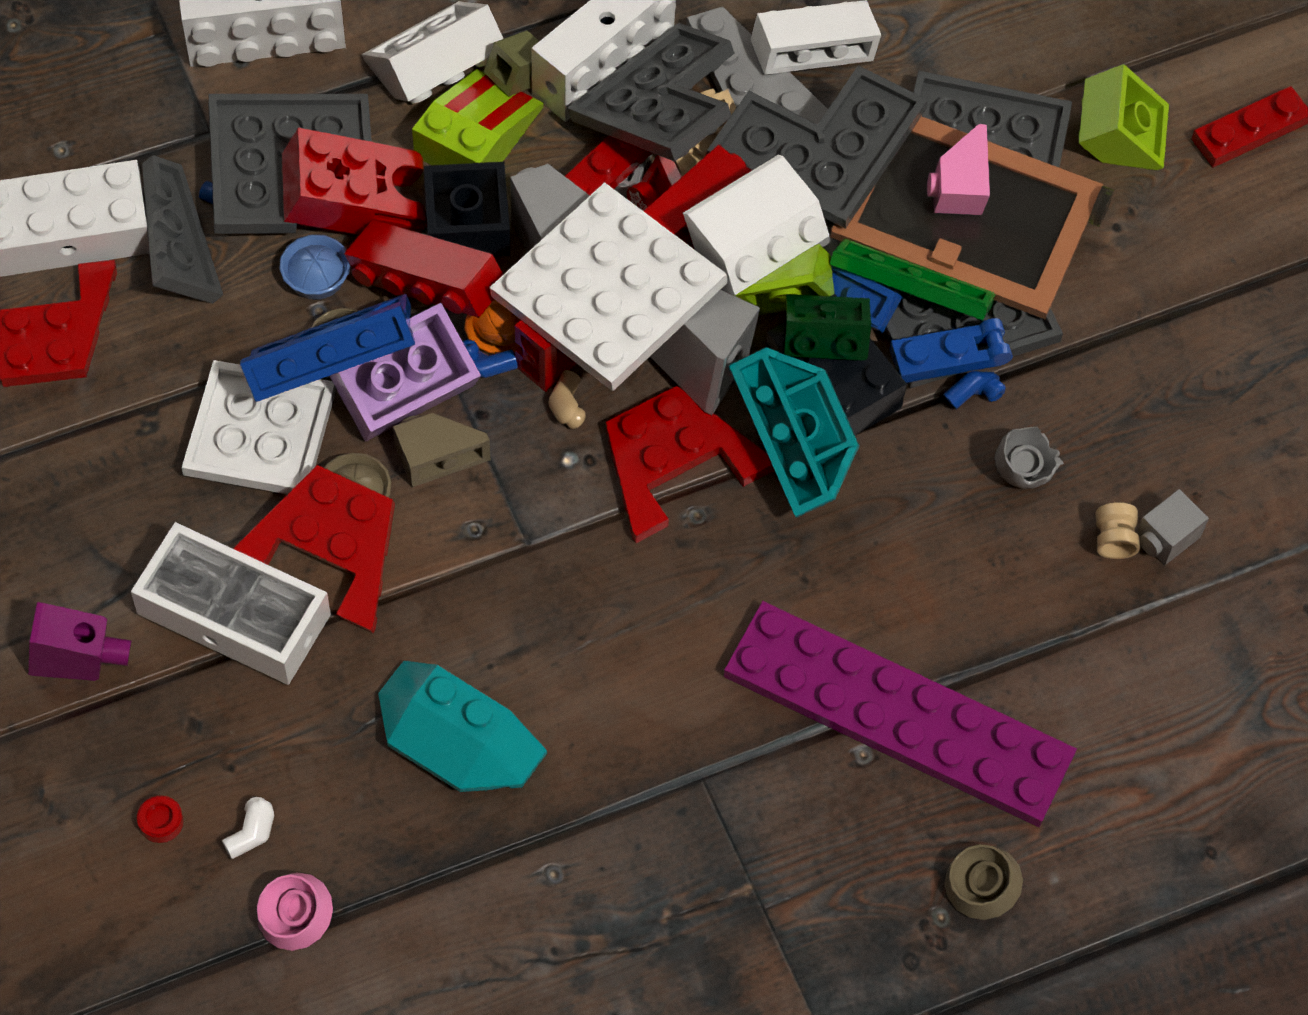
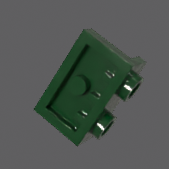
(827, 327)

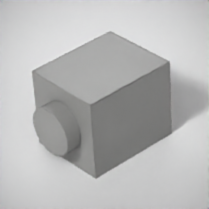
(1171, 527)

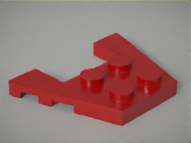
(55, 338)
(666, 440)
(338, 525)

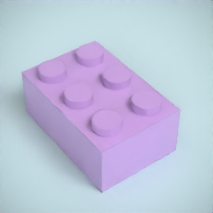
(410, 379)

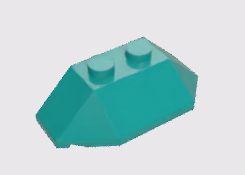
(798, 425)
(456, 730)

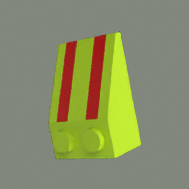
(473, 123)

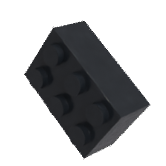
(865, 388)

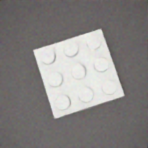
(259, 442)

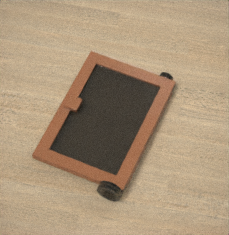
(1012, 249)

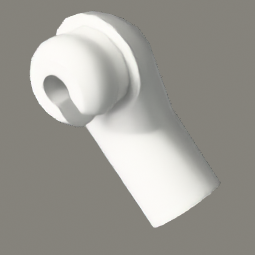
(255, 829)

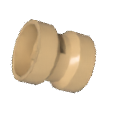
(1117, 530)

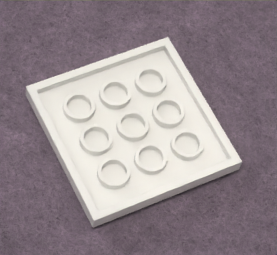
(608, 286)

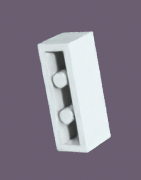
(815, 37)

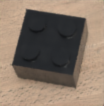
(469, 205)

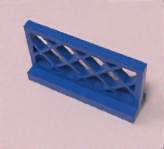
(329, 348)

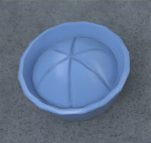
(314, 266)

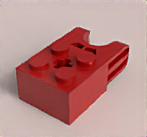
(349, 183)

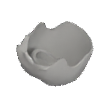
(1026, 458)

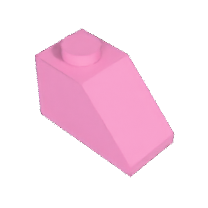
(962, 176)

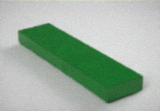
(912, 279)

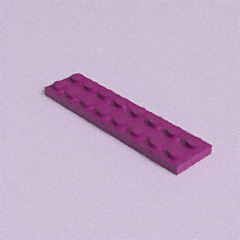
(900, 713)

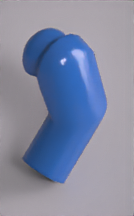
(492, 364)
(975, 383)

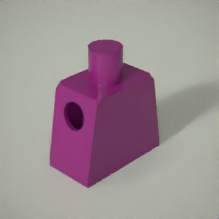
(72, 644)

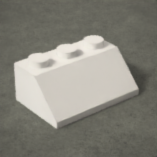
(435, 51)
(757, 223)

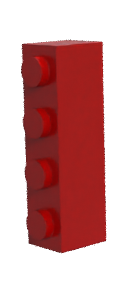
(424, 268)

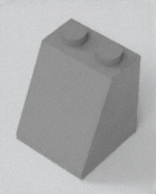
(541, 201)
(706, 346)

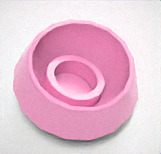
(308, 907)

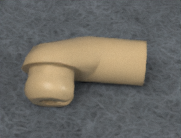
(563, 403)

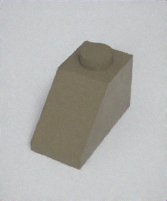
(438, 447)

